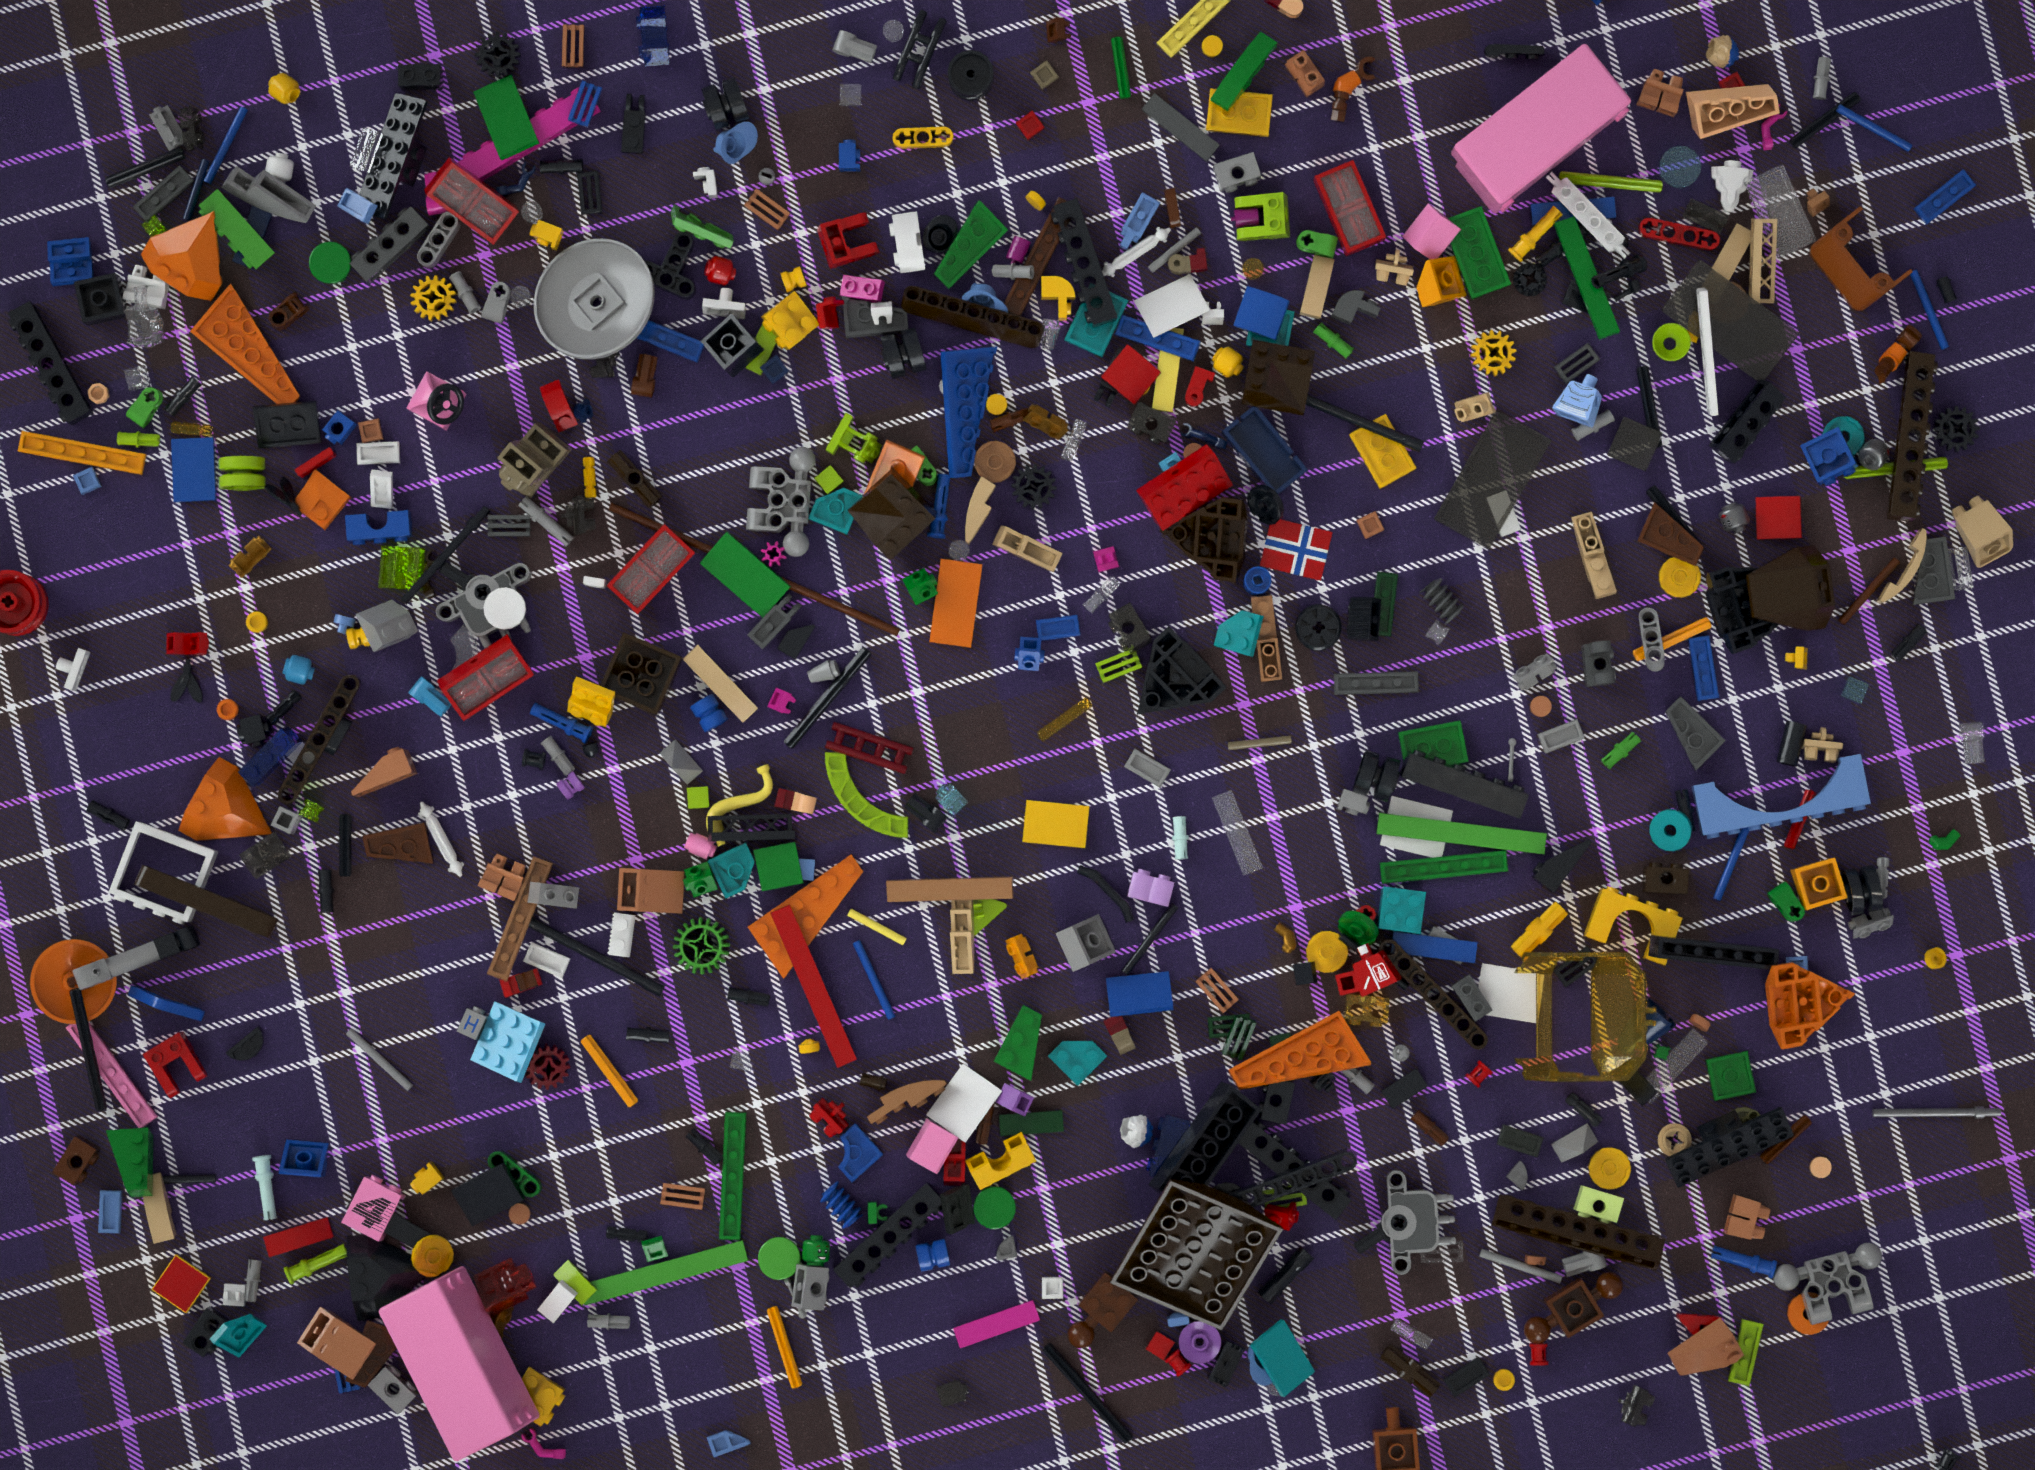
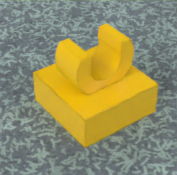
(1798, 657)

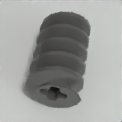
(1442, 600)

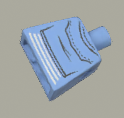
(1579, 401)

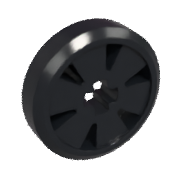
(1327, 636)

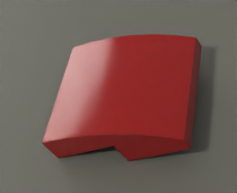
(1131, 374)
(1778, 517)

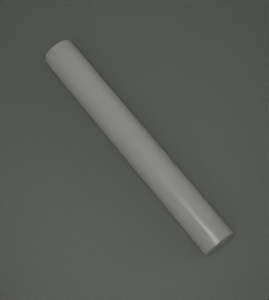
(1174, 250)

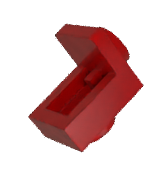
(827, 313)
(1283, 1216)

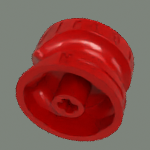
(29, 603)

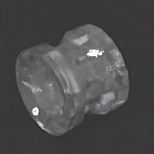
(1437, 632)

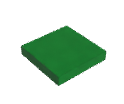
(778, 866)
(1730, 1075)

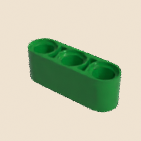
(525, 1175)

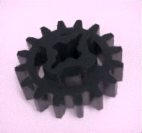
(488, 54)
(1962, 434)
(1023, 490)

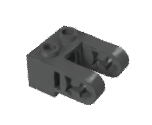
(1591, 652)

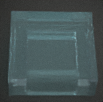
(1854, 690)

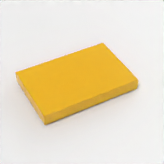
(1246, 117)
(1382, 456)
(1055, 824)

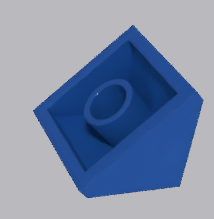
(304, 1158)

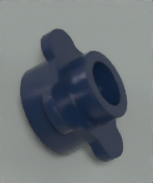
(583, 410)

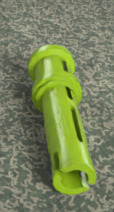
(306, 1266)

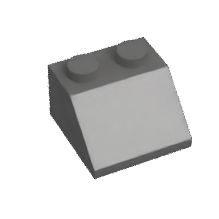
(386, 625)
(1085, 942)

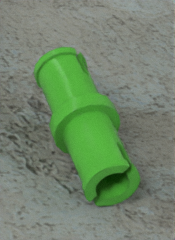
(1333, 340)
(1620, 750)

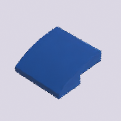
(70, 261)
(1261, 313)

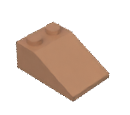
(388, 770)
(1706, 1350)

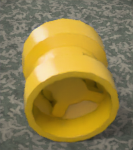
(793, 279)
(356, 638)

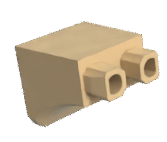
(1983, 531)

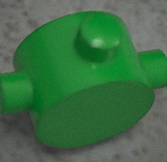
(1661, 1051)

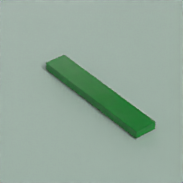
(1583, 271)
(1443, 867)
(732, 1176)

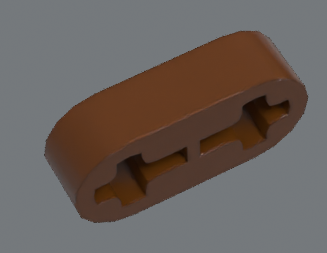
(1172, 208)

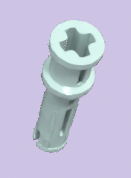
(264, 1176)

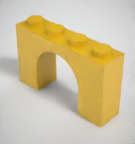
(1611, 904)

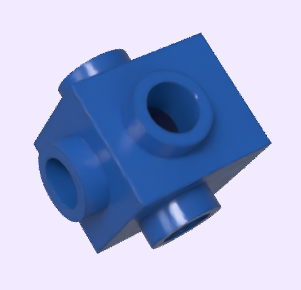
(1029, 658)

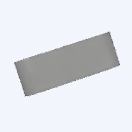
(438, 250)
(1651, 648)

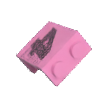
(373, 1207)

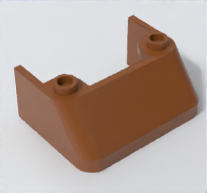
(1845, 272)

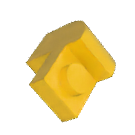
(1058, 289)

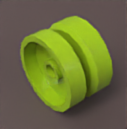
(242, 473)

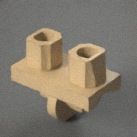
(1384, 267)
(1474, 407)
(1812, 747)

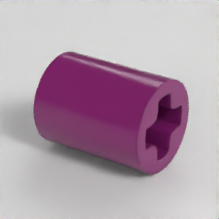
(1246, 217)
(1018, 250)

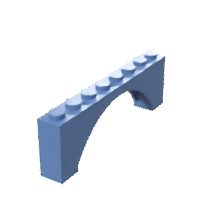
(1844, 790)

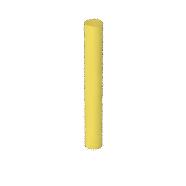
(877, 926)

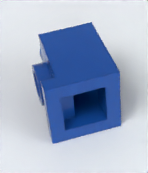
(849, 156)

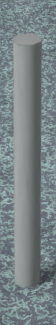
(379, 1059)
(1520, 1266)

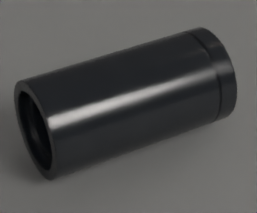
(1791, 743)

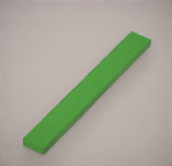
(1461, 833)
(668, 1271)

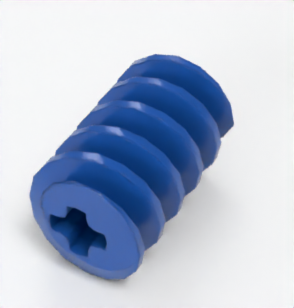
(840, 1205)

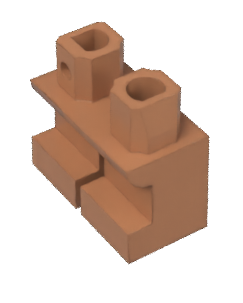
(1309, 77)
(1669, 93)
(495, 874)
(1741, 1227)

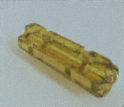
(191, 428)

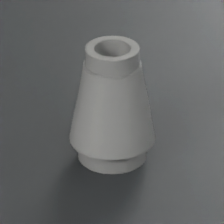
(825, 671)

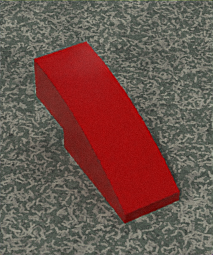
(955, 1165)
(298, 1237)

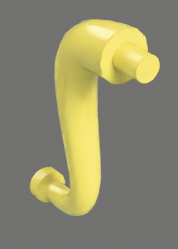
(736, 802)

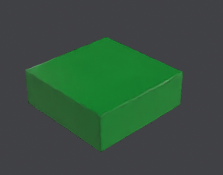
(654, 1248)

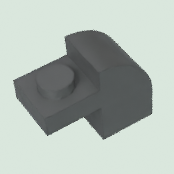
(1352, 302)

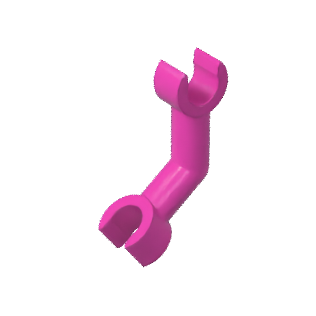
(1767, 141)
(550, 1453)

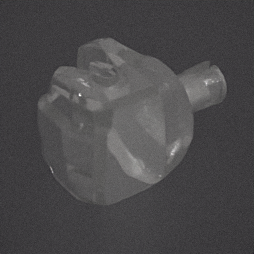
(144, 322)

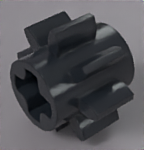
(1323, 1082)

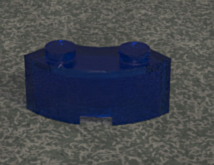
(654, 36)

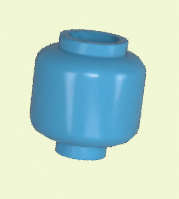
(298, 669)

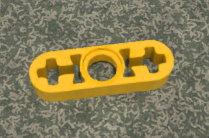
(938, 132)

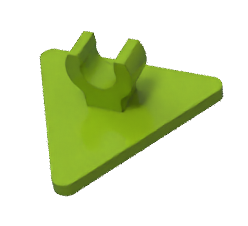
(985, 911)

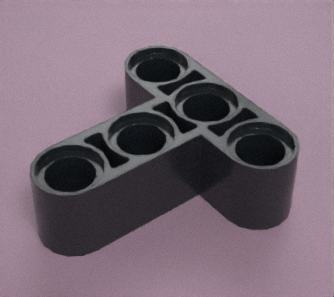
(674, 271)

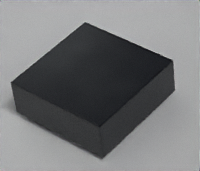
(1305, 973)

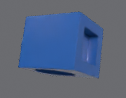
(348, 427)

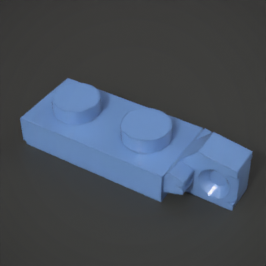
(1138, 220)

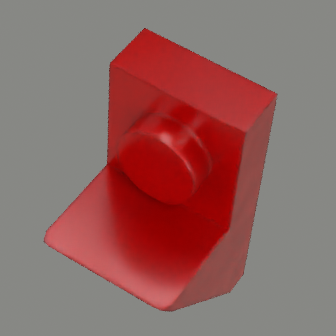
(1693, 1321)

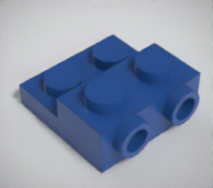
(1829, 457)

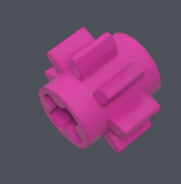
(770, 549)

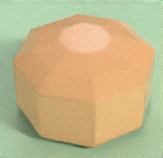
(98, 393)

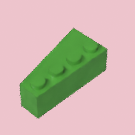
(237, 230)

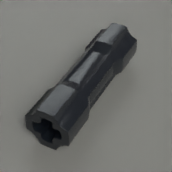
(1285, 1275)

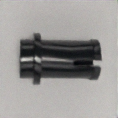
(1946, 289)

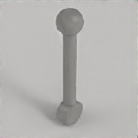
(1512, 742)
(802, 1314)

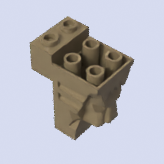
(531, 459)

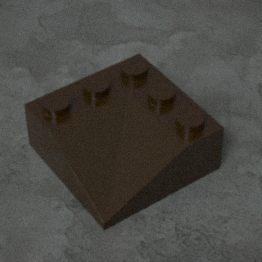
(1278, 377)
(892, 513)
(641, 673)

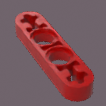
(1679, 230)

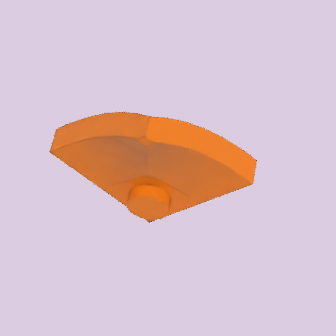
(321, 500)

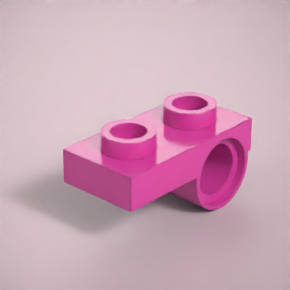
(862, 288)

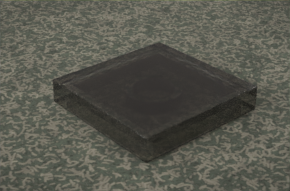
(1635, 444)

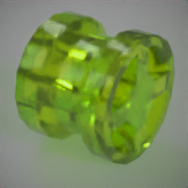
(154, 226)
(311, 810)

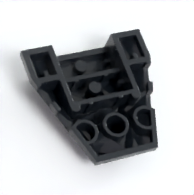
(1731, 609)

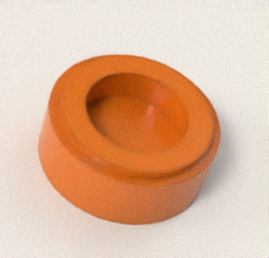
(227, 709)

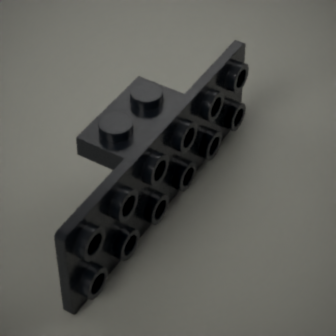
(397, 155)
(1727, 1142)

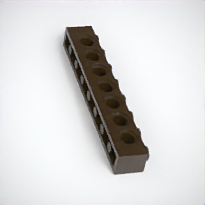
(1928, 366)
(1585, 1241)

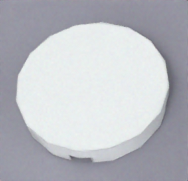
(504, 608)

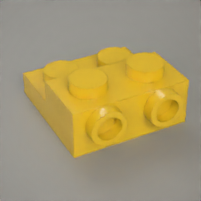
(789, 321)
(591, 702)
(544, 1394)

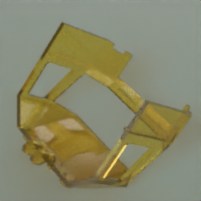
(1616, 1016)

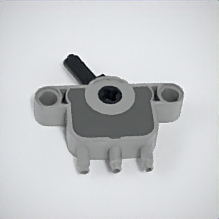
(469, 604)
(1419, 1226)

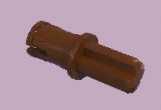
(1008, 420)
(984, 1127)
(1430, 1128)

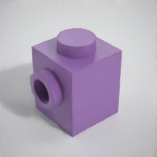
(1014, 1099)

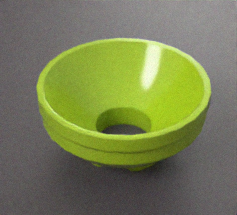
(1678, 334)

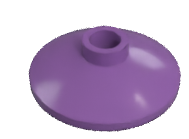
(1199, 1353)

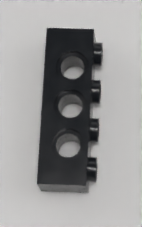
(1737, 426)

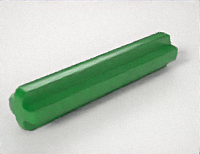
(1121, 67)

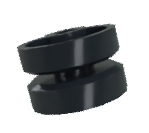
(958, 72)
(1862, 889)

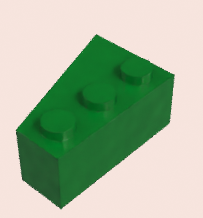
(1021, 1043)
(134, 1159)

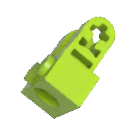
(1275, 216)

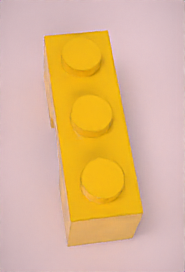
(988, 1171)

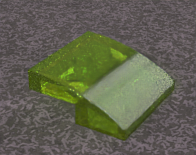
(400, 567)

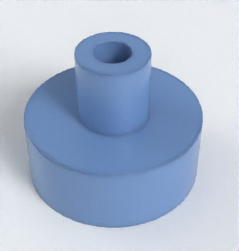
(343, 622)

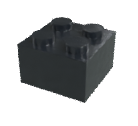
(100, 299)
(732, 345)

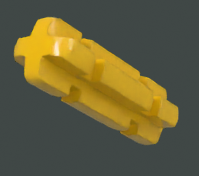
(589, 477)

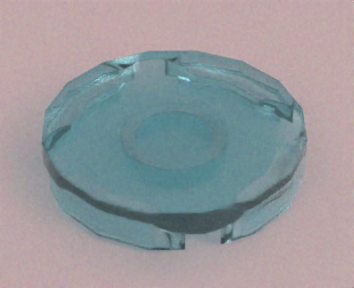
(1680, 166)

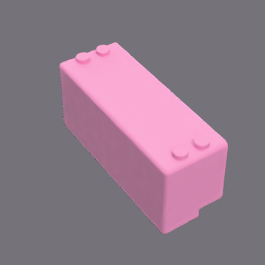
(1540, 128)
(459, 1363)

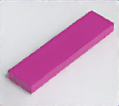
(996, 1324)

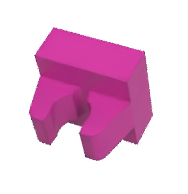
(1106, 559)
(779, 701)

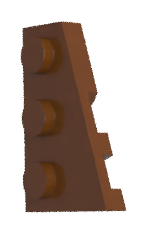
(1670, 537)
(400, 843)
(379, 1355)

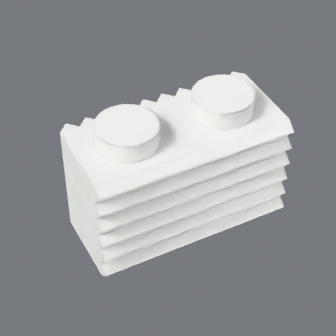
(621, 935)

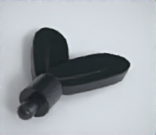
(285, 496)
(188, 681)

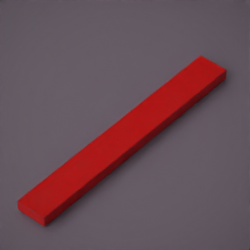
(813, 986)

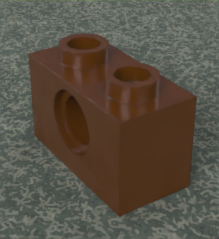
(65, 1167)

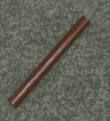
(1869, 591)

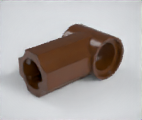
(644, 382)

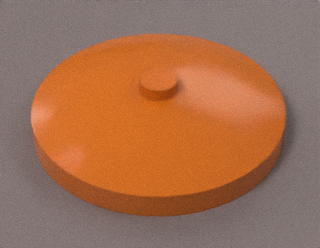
(53, 979)

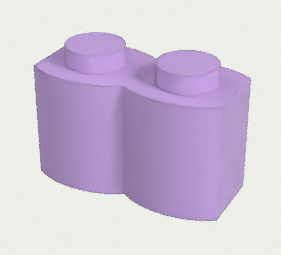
(1150, 888)

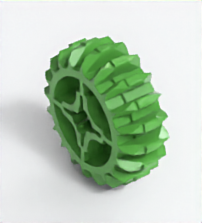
(718, 950)

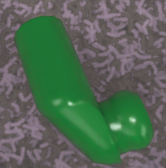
(1944, 843)

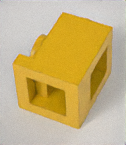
(547, 234)
(426, 1179)

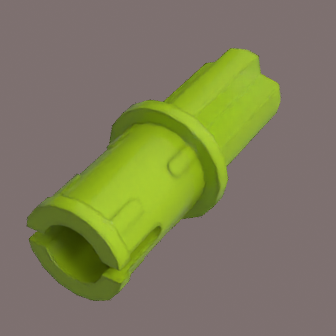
(138, 439)

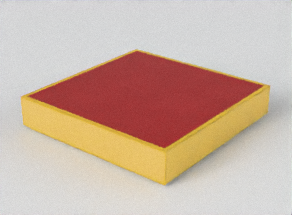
(181, 1283)

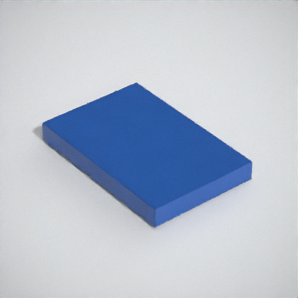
(193, 469)
(1139, 994)

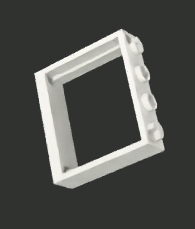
(142, 903)

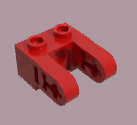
(834, 243)
(167, 1051)

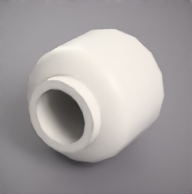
(280, 167)

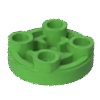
(779, 1258)

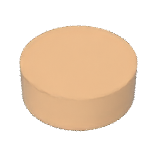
(1820, 1167)

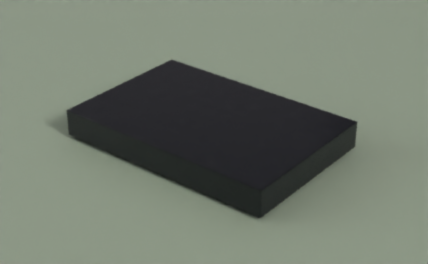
(287, 424)
(488, 1194)

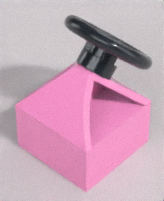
(437, 401)

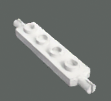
(1588, 215)

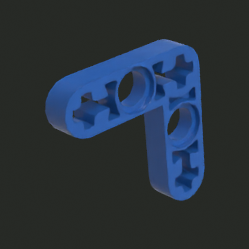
(165, 1004)

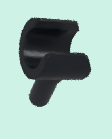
(1634, 287)

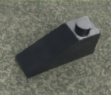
(1555, 869)

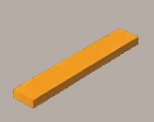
(82, 452)

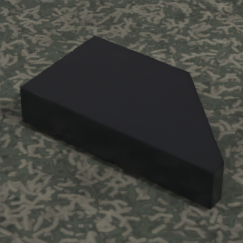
(795, 641)

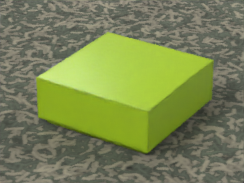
(829, 479)
(698, 797)

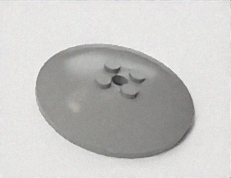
(575, 280)

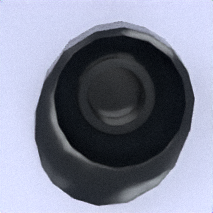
(940, 233)

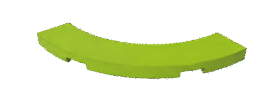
(856, 804)

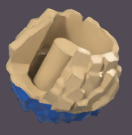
(1722, 51)

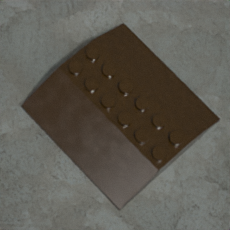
(1197, 1252)

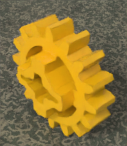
(434, 288)
(1486, 346)

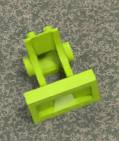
(844, 436)

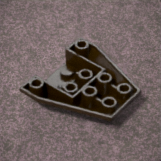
(1793, 590)

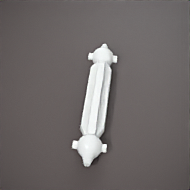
(1135, 251)
(441, 839)

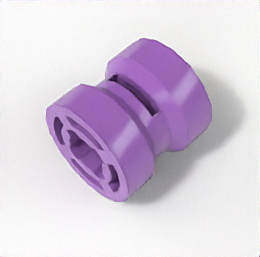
(565, 787)

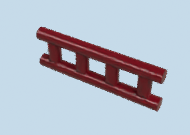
(861, 738)

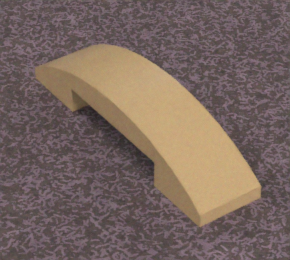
(1918, 546)

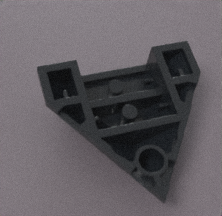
(1177, 676)
(377, 1274)

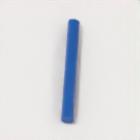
(1874, 127)
(225, 145)
(1929, 310)
(1731, 864)
(874, 979)

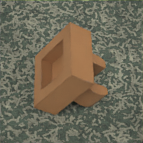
(1817, 202)

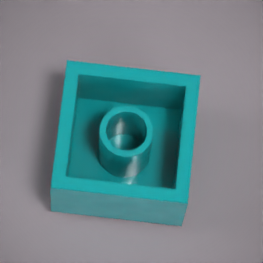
(1401, 910)

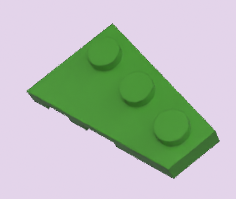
(694, 225)

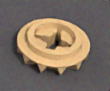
(1668, 1131)

